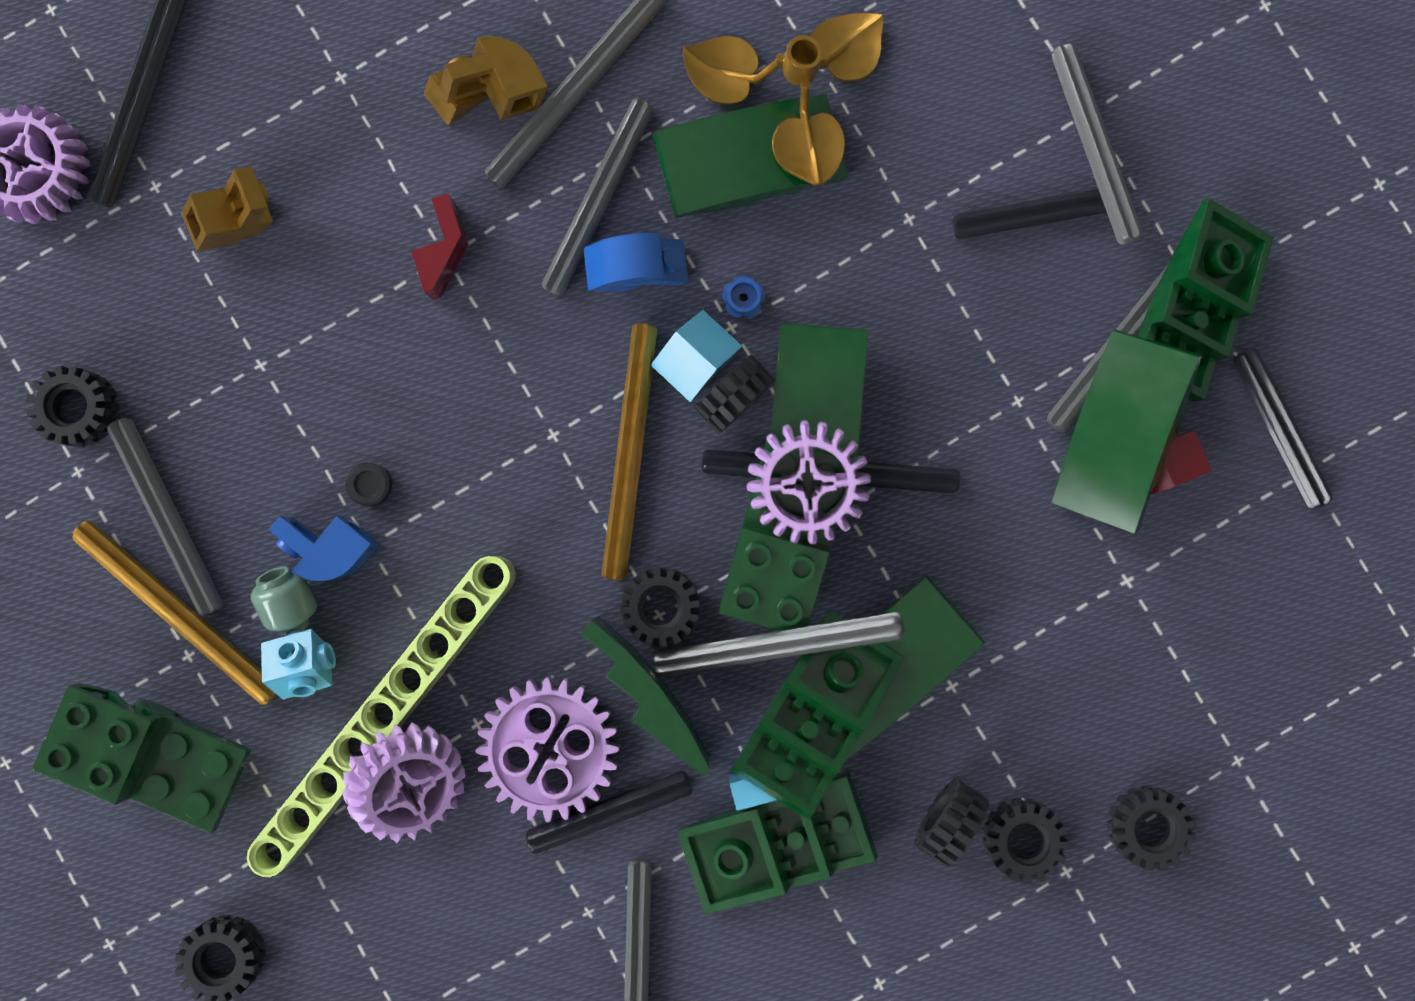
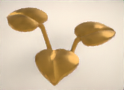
(803, 146)

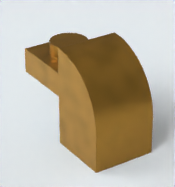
(500, 70)
(228, 213)

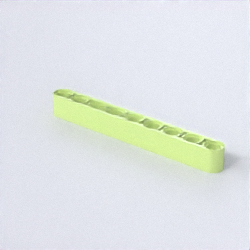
(310, 794)

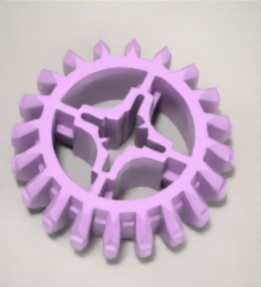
(38, 189)
(830, 482)
(379, 797)

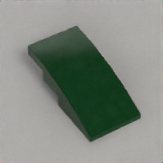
(730, 158)
(1208, 288)
(820, 380)
(1126, 429)
(932, 648)
(658, 709)
(816, 721)
(772, 848)

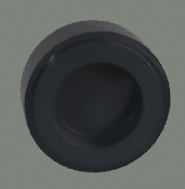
(368, 484)

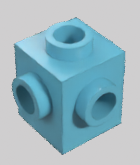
(297, 664)

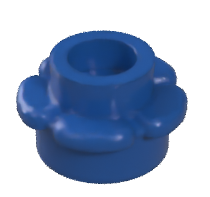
(747, 286)

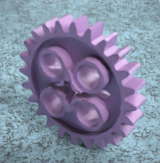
(514, 729)

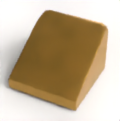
(453, 110)

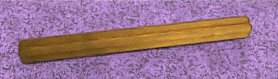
(629, 452)
(173, 610)

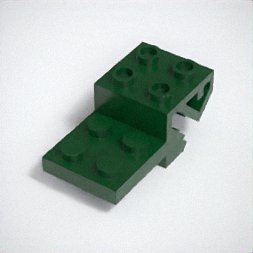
(770, 576)
(141, 756)

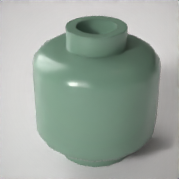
(283, 600)

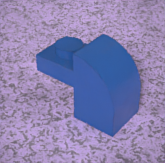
(635, 261)
(332, 556)

